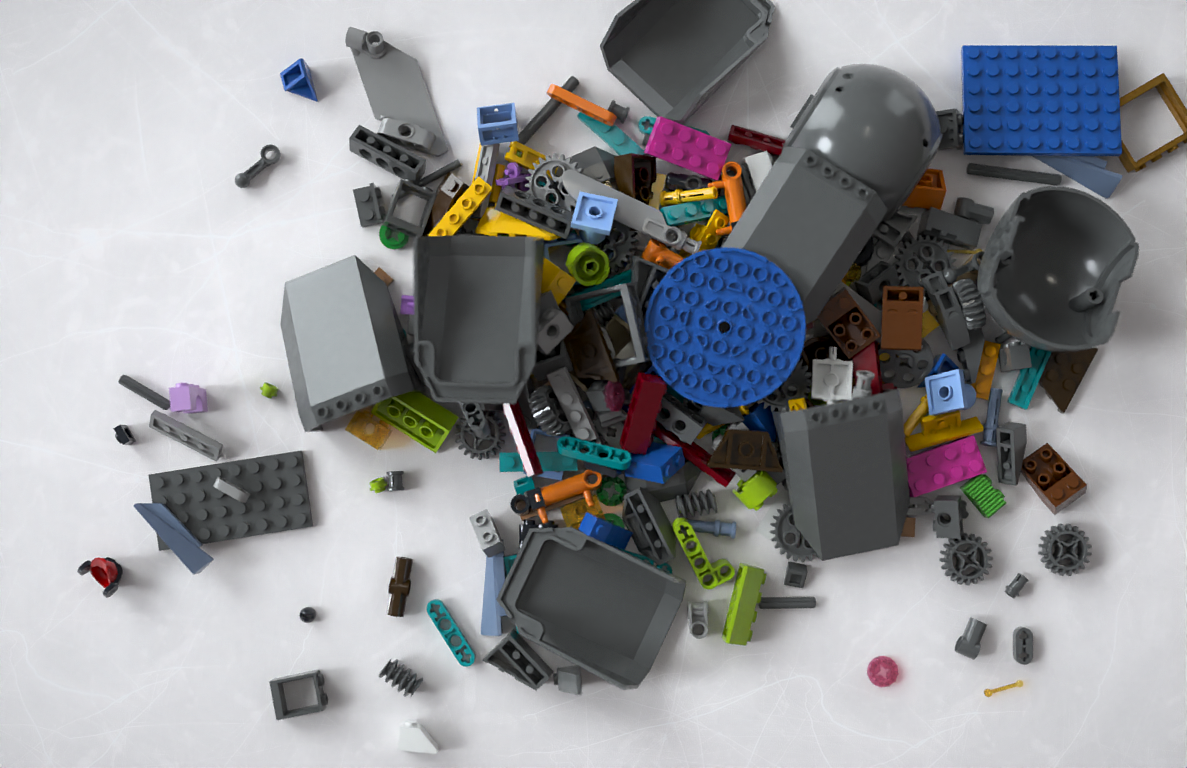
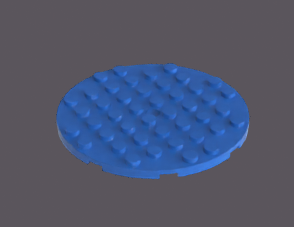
(762, 336)

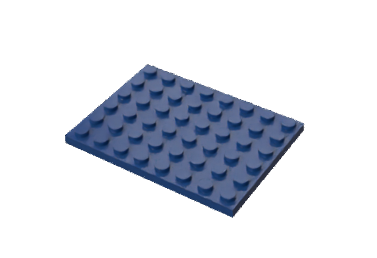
(1040, 100)

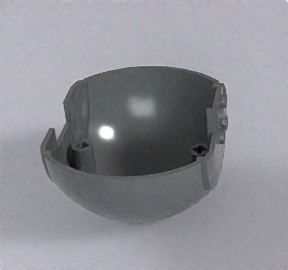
(871, 128)
(1057, 269)

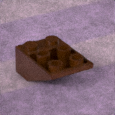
(902, 318)
(847, 323)
(1052, 478)

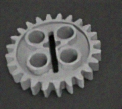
(544, 192)

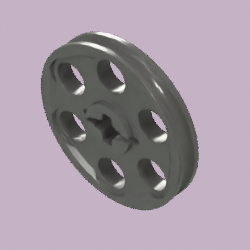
(903, 368)

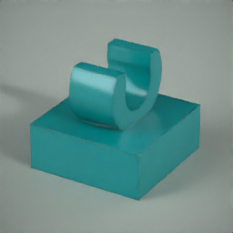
(523, 484)

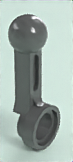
(242, 180)
(951, 275)

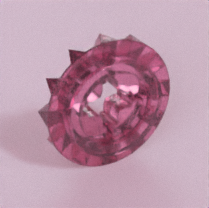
(614, 401)
(874, 668)

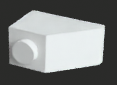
(759, 167)
(415, 738)

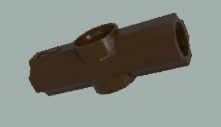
(399, 586)

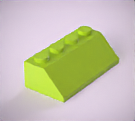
(417, 418)
(743, 604)

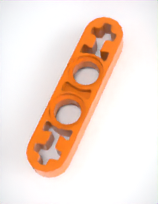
(581, 105)

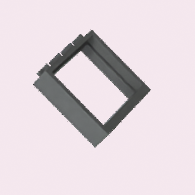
(633, 314)

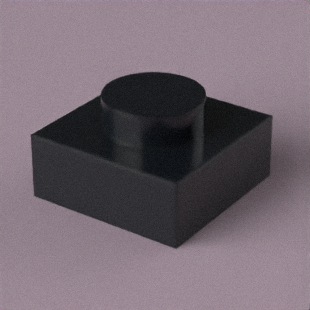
(124, 435)

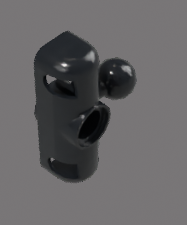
(683, 180)

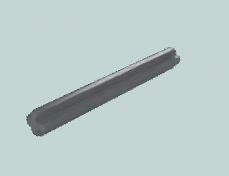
(548, 109)
(1014, 174)

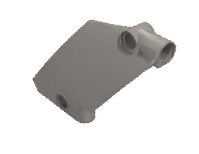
(396, 93)

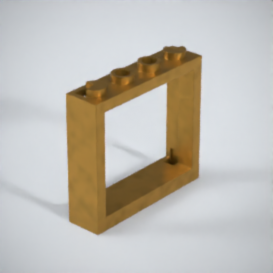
(1178, 111)

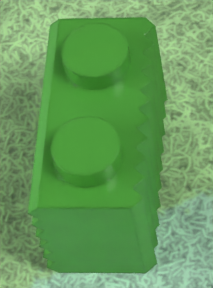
(983, 495)

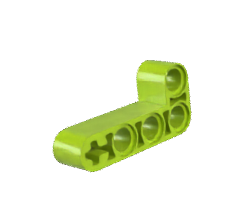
(696, 552)

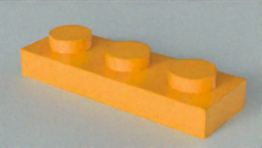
(986, 370)

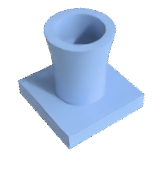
(593, 216)
(948, 392)

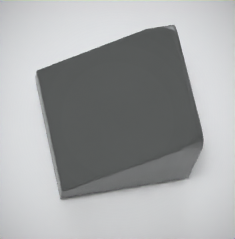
(795, 574)

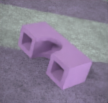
(188, 398)

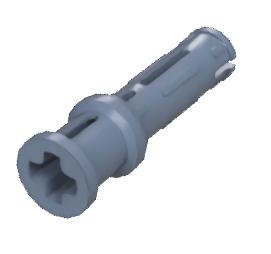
(991, 424)
(716, 528)

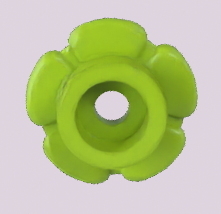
(269, 390)
(378, 485)

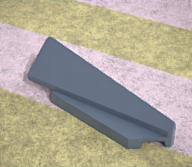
(1086, 171)
(175, 535)
(492, 611)

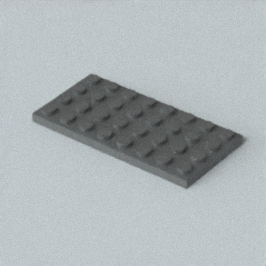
(275, 501)

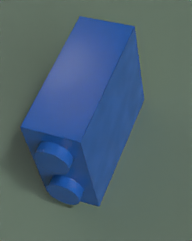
(658, 464)

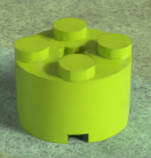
(577, 264)
(756, 490)

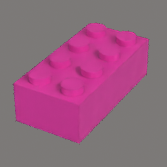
(687, 148)
(944, 466)

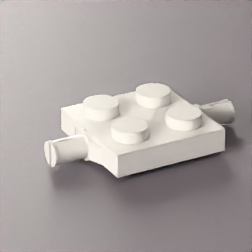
(831, 378)

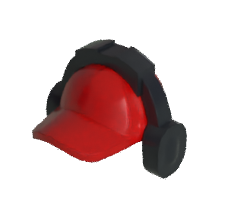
(105, 572)

